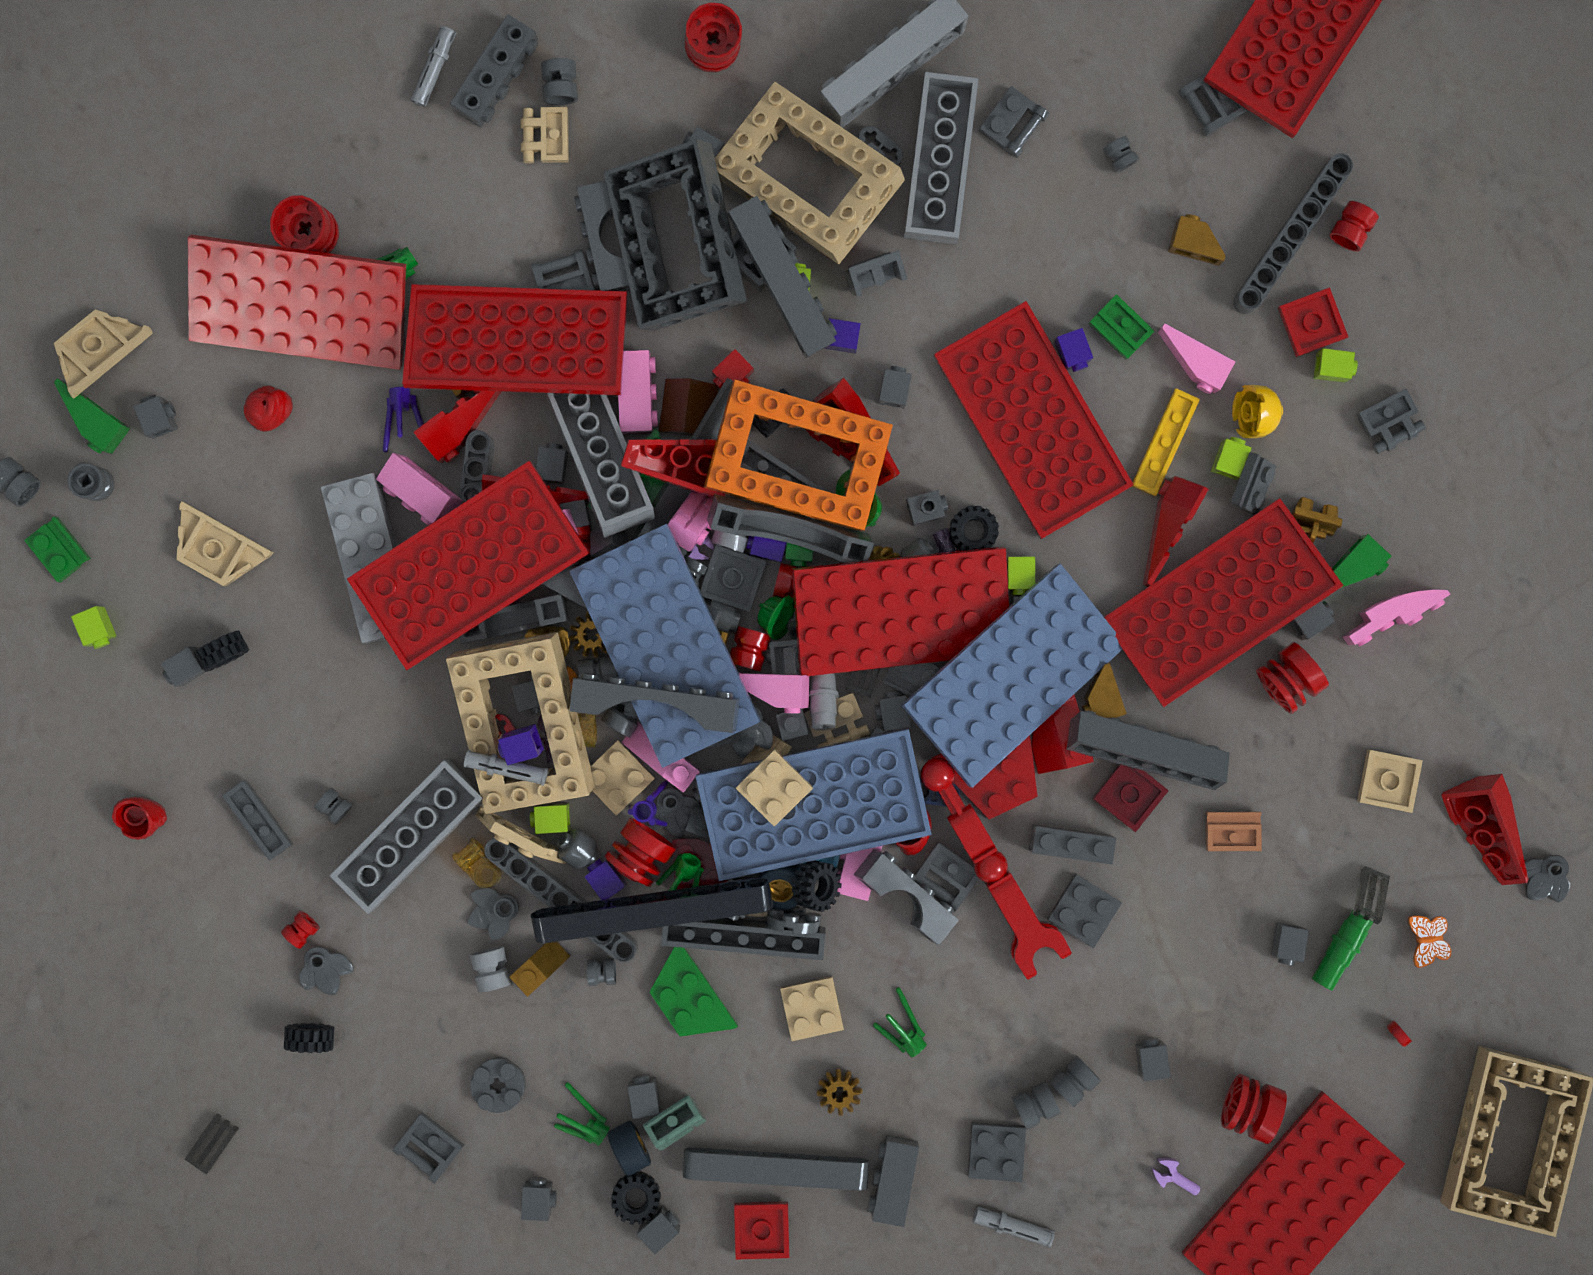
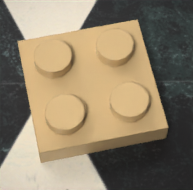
(619, 777)
(1389, 781)
(774, 787)
(811, 1008)

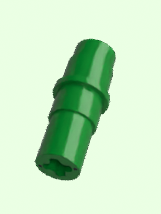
(1342, 950)

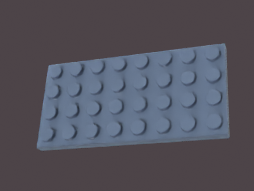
(663, 635)
(1013, 675)
(860, 800)

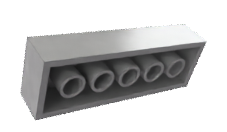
(892, 60)
(941, 158)
(597, 453)
(360, 534)
(408, 836)

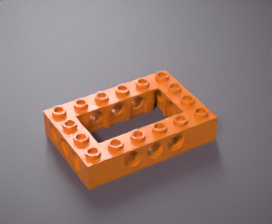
(729, 478)

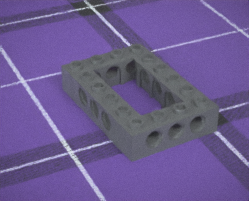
(628, 193)

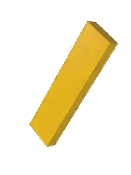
(1165, 442)

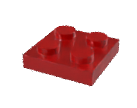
(1313, 322)
(761, 1230)

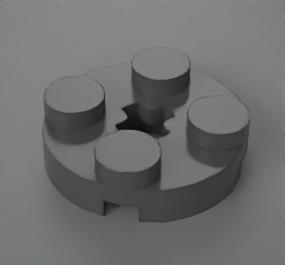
(794, 920)
(488, 1097)

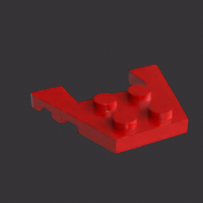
(1005, 785)

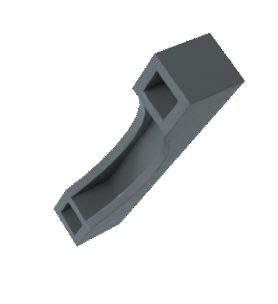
(759, 521)
(711, 711)

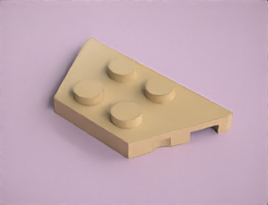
(96, 347)
(216, 548)
(507, 833)

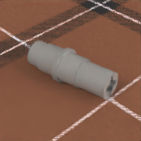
(823, 701)

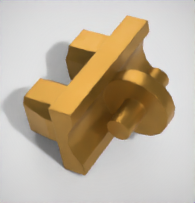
(1316, 523)

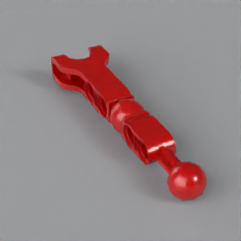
(993, 870)

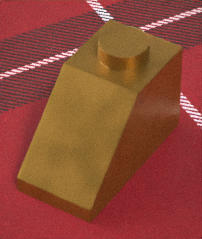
(1196, 241)
(1104, 696)
(539, 967)

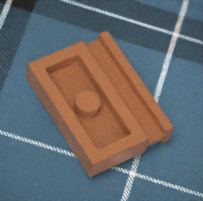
(1233, 831)

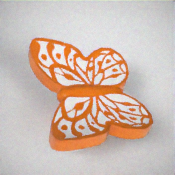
(1429, 939)

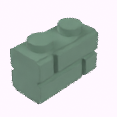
(674, 1123)

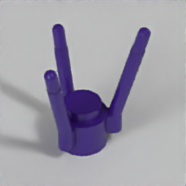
(399, 401)
(646, 809)

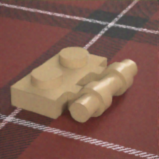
(554, 135)
(847, 713)

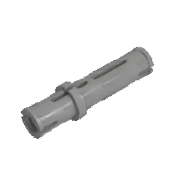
(437, 56)
(496, 765)
(1013, 1226)

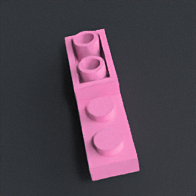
(1403, 608)

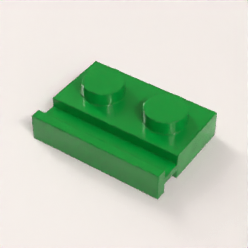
(1121, 327)
(57, 549)

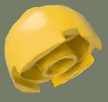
(1257, 411)

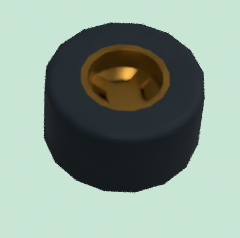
(781, 886)
(628, 1148)

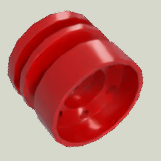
(710, 23)
(292, 219)
(1297, 674)
(641, 850)
(1253, 1109)

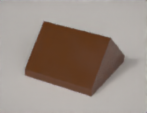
(685, 405)

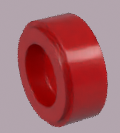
(1399, 1034)

